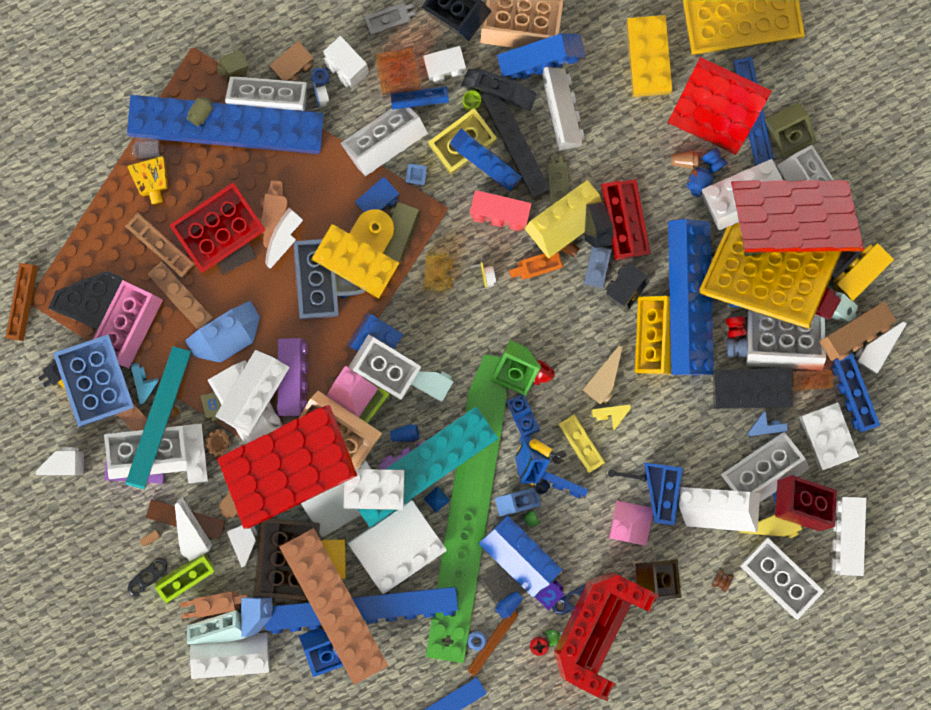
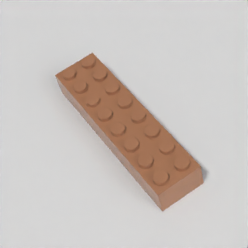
(334, 606)

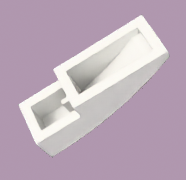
(281, 237)

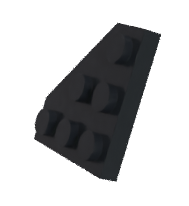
(87, 299)

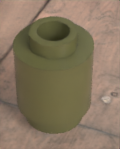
(200, 111)

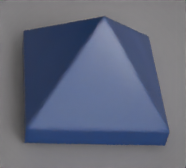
(436, 499)

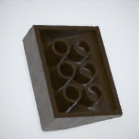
(272, 571)

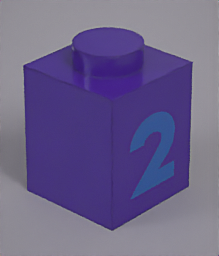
(550, 595)

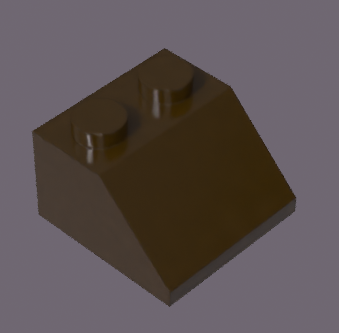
(660, 578)

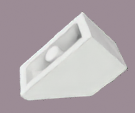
(243, 542)

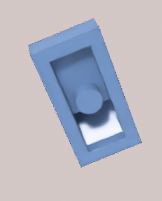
(760, 426)

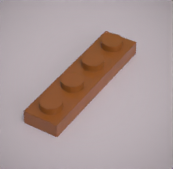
(21, 301)

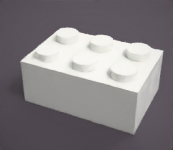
(346, 62)
(384, 367)
(828, 436)
(375, 490)

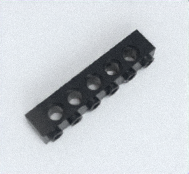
(516, 145)

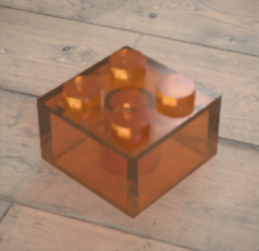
(397, 71)

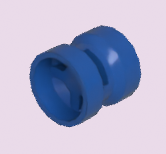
(714, 160)

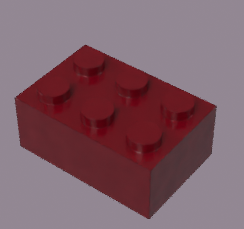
(806, 503)

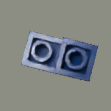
(523, 415)

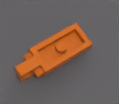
(537, 266)

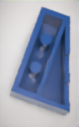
(664, 490)

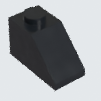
(598, 225)

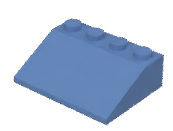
(93, 380)

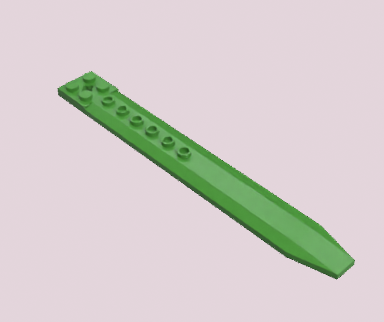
(468, 519)

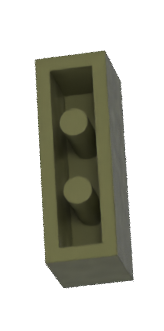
(405, 222)

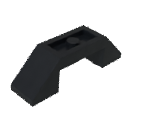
(499, 86)

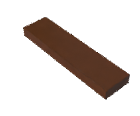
(166, 514)

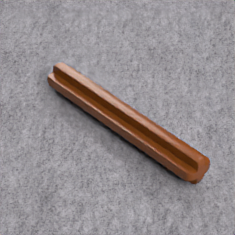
(491, 644)

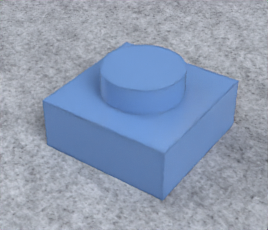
(416, 174)

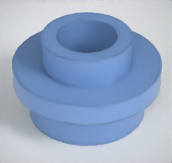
(473, 635)

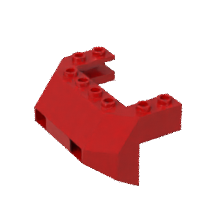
(594, 628)

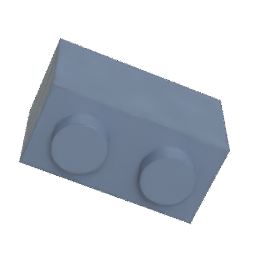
(597, 267)

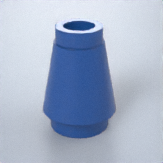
(406, 433)
(508, 605)

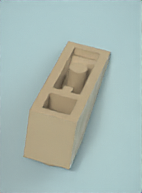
(603, 381)

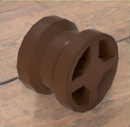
(722, 580)

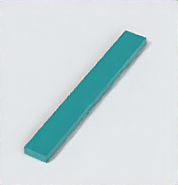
(158, 418)

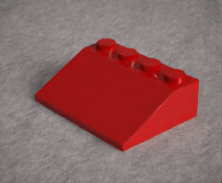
(217, 227)

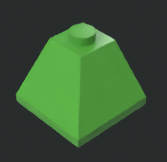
(516, 368)

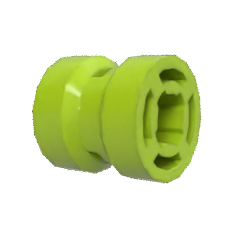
(471, 97)

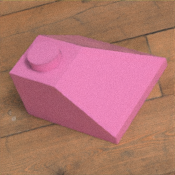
(352, 391)
(631, 523)

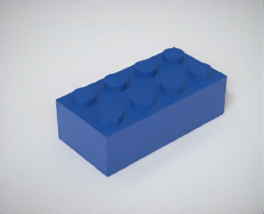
(544, 53)

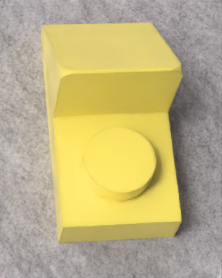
(617, 414)

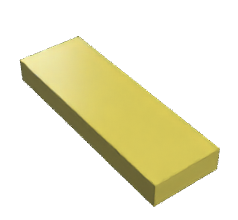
(581, 443)

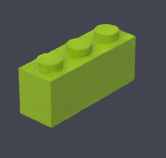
(184, 577)

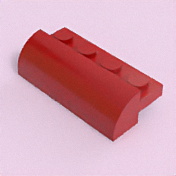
(627, 219)

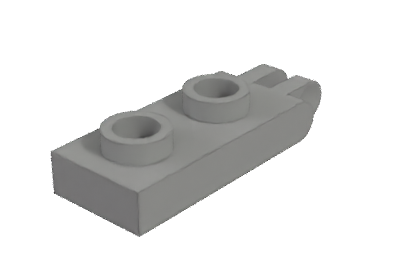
(390, 18)

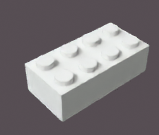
(720, 196)
(123, 446)
(850, 536)
(781, 578)

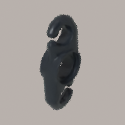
(138, 578)

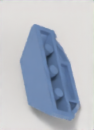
(225, 334)

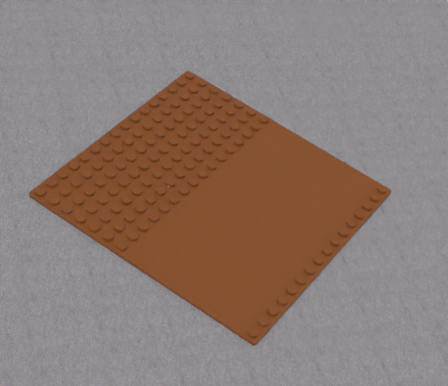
(318, 190)

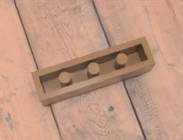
(857, 331)

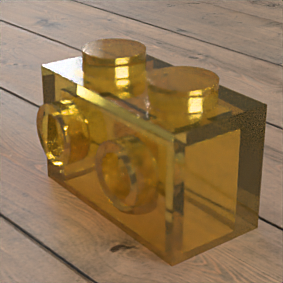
(437, 272)

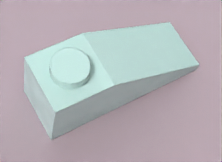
(433, 384)
(216, 629)

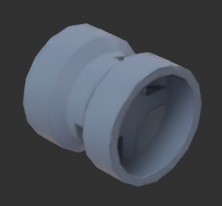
(736, 348)

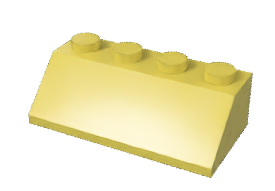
(563, 220)

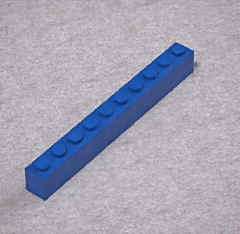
(371, 609)

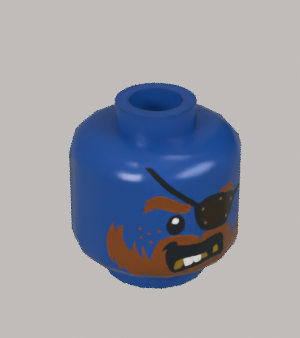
(698, 180)

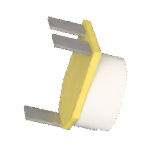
(487, 274)

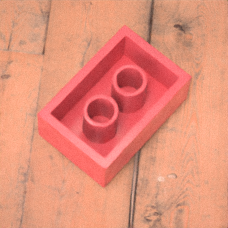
(500, 210)

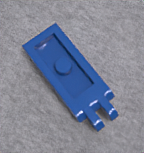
(559, 483)

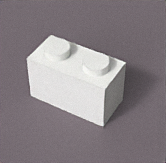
(444, 63)

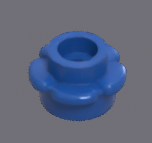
(315, 76)

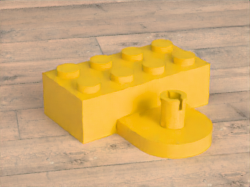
(360, 254)

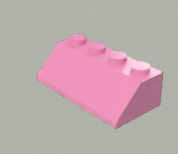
(128, 320)

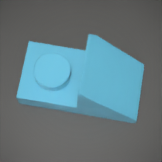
(145, 387)

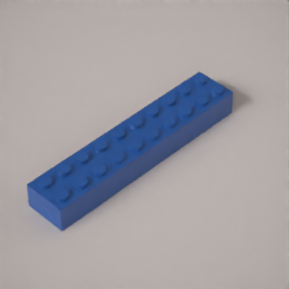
(226, 125)

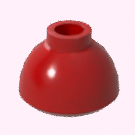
(545, 373)

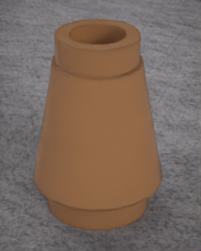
(685, 159)

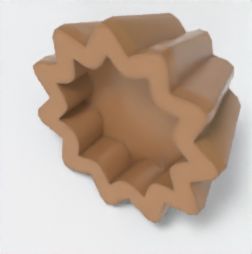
(217, 442)

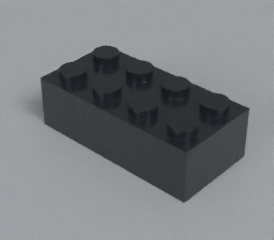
(752, 388)

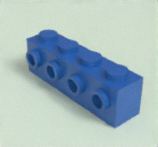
(856, 394)

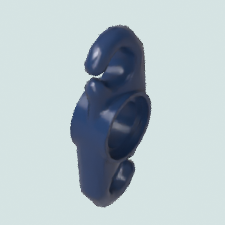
(565, 600)

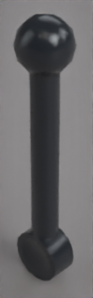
(612, 473)

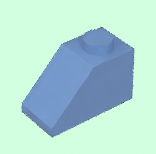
(517, 502)
(255, 614)

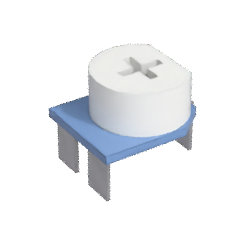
(321, 96)

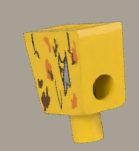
(150, 178)

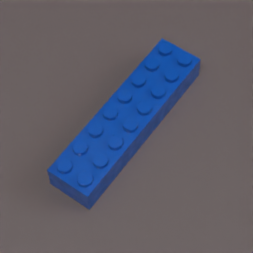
(689, 310)

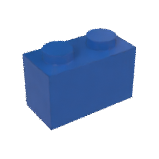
(378, 197)

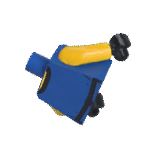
(533, 460)

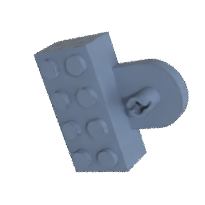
(318, 285)

